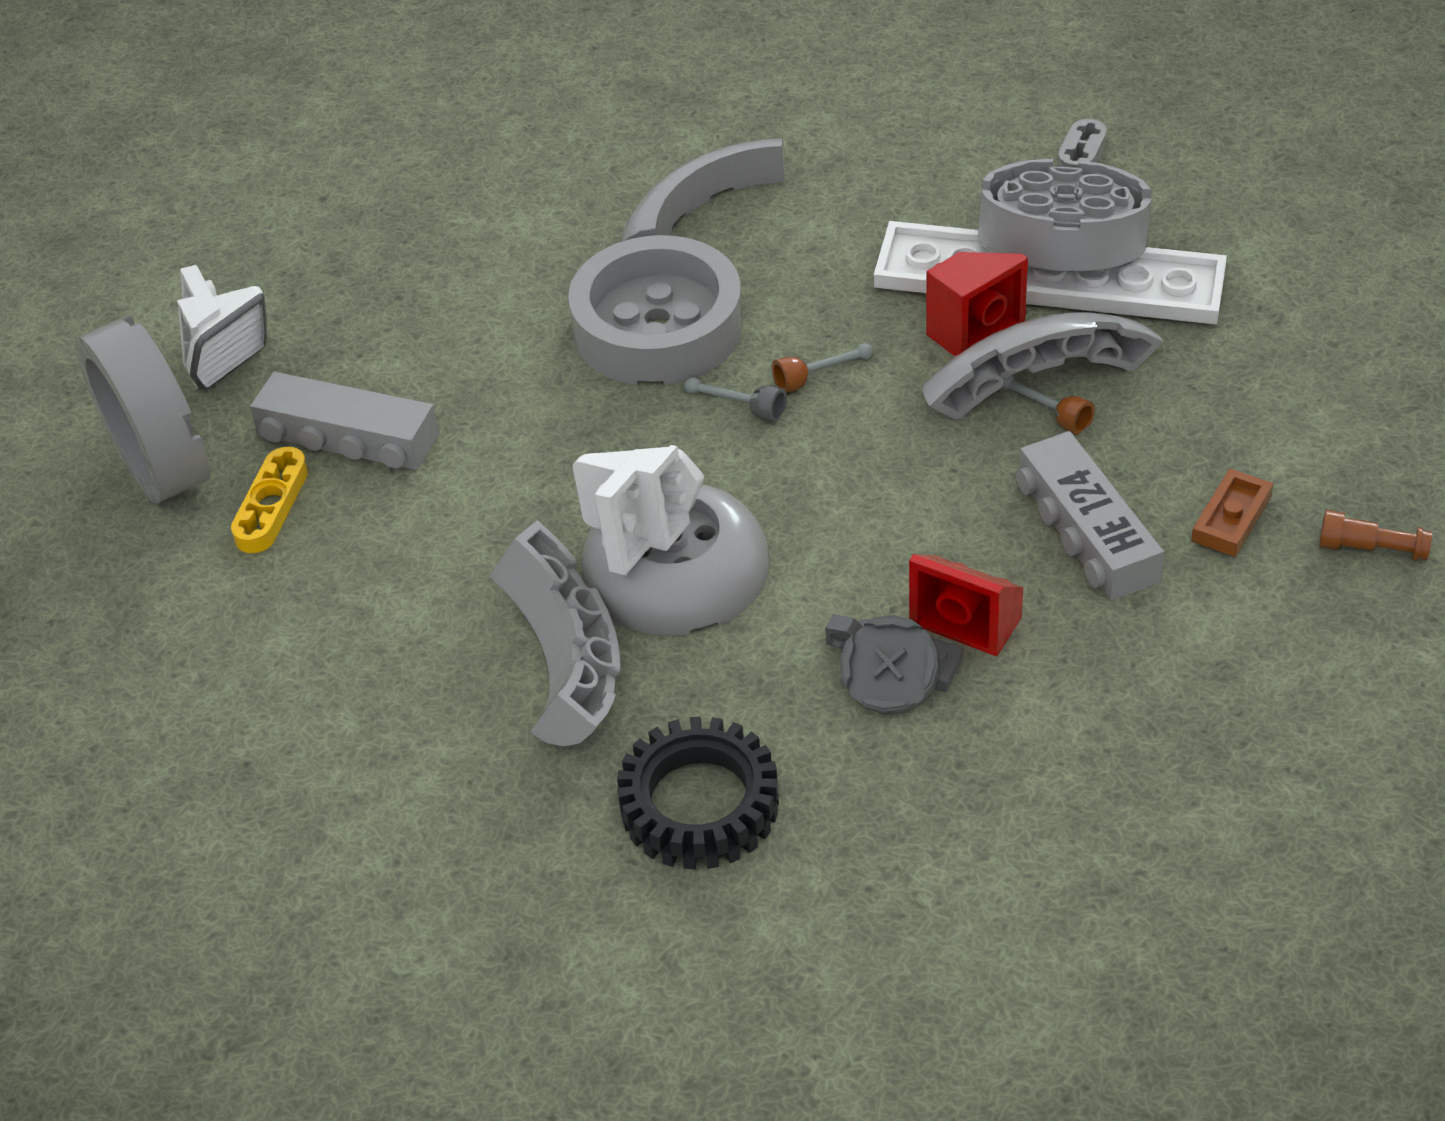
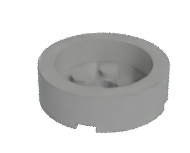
(1065, 214)
(656, 280)
(142, 408)

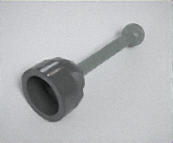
(762, 402)

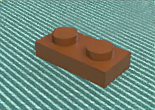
(1232, 512)

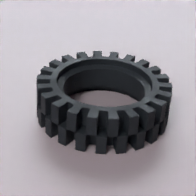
(689, 746)

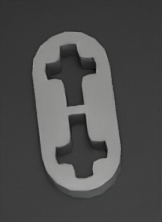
(1076, 146)

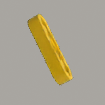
(267, 484)

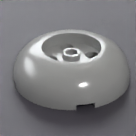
(697, 582)

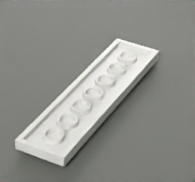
(1153, 285)

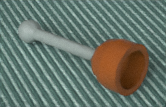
(792, 371)
(1072, 412)

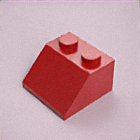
(974, 297)
(963, 603)

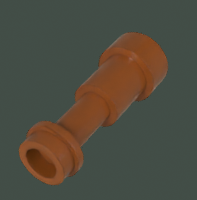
(1366, 535)

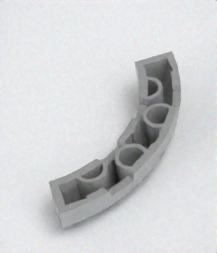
(702, 177)
(1036, 346)
(572, 631)

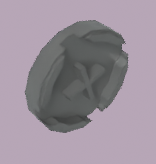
(890, 665)

